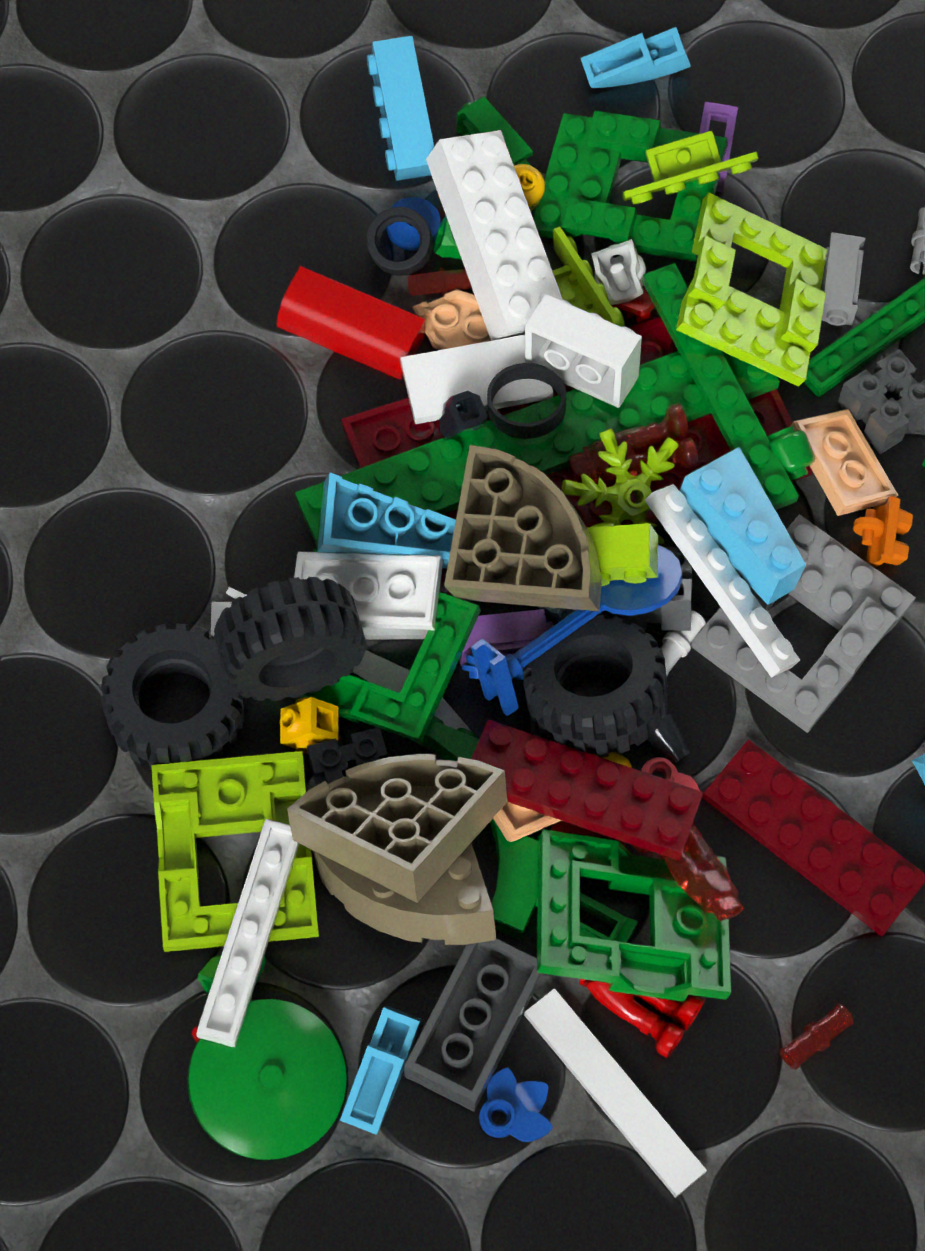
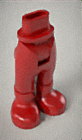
(626, 1007)

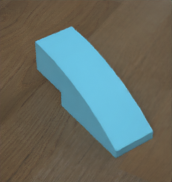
(636, 60)
(381, 1069)

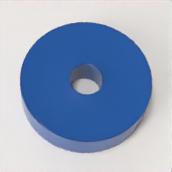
(407, 236)

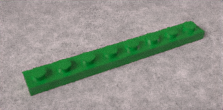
(720, 389)

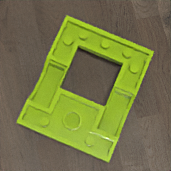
(739, 323)
(220, 800)

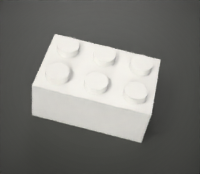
(583, 349)

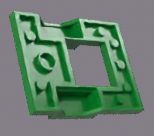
(584, 176)
(415, 706)
(686, 944)

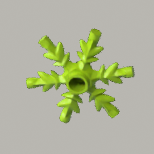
(625, 483)

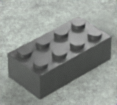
(473, 1021)

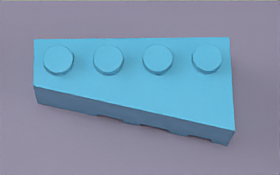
(745, 524)

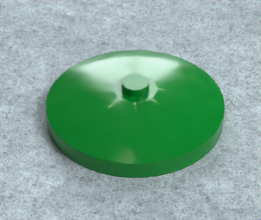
(272, 1088)

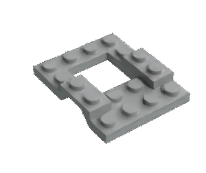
(840, 591)

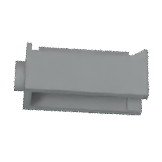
(842, 278)

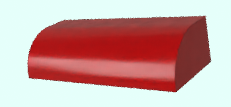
(350, 322)

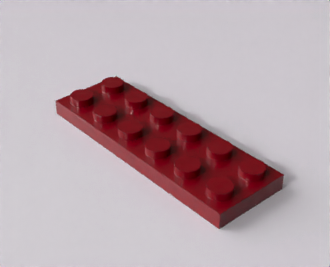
(590, 790)
(815, 837)

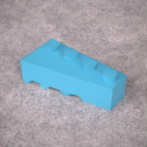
(402, 106)
(372, 523)

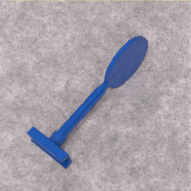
(617, 597)

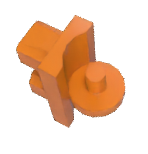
(880, 530)

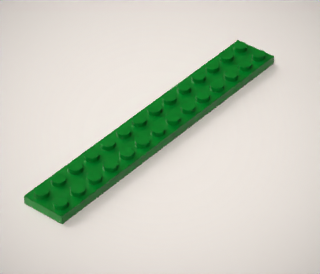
(435, 471)

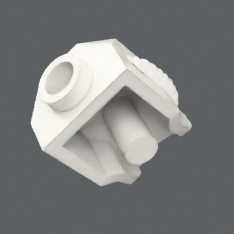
(622, 274)

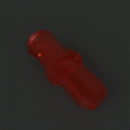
(438, 282)

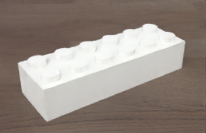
(492, 230)

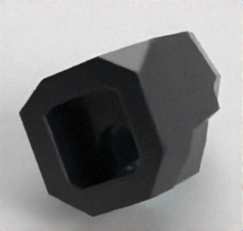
(462, 413)

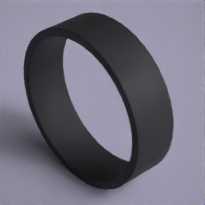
(526, 371)

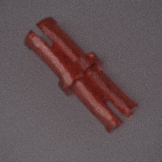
(816, 1036)

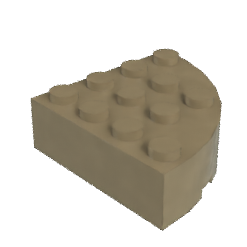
(519, 539)
(400, 817)
(451, 910)

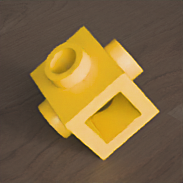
(308, 723)

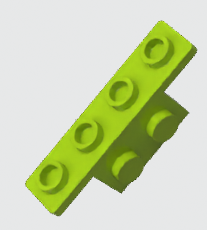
(686, 161)
(577, 281)

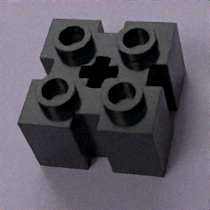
(330, 762)

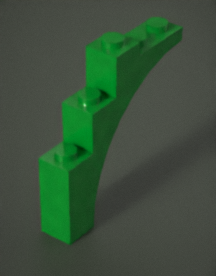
(516, 860)

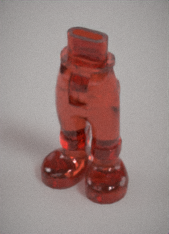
(672, 426)
(704, 877)

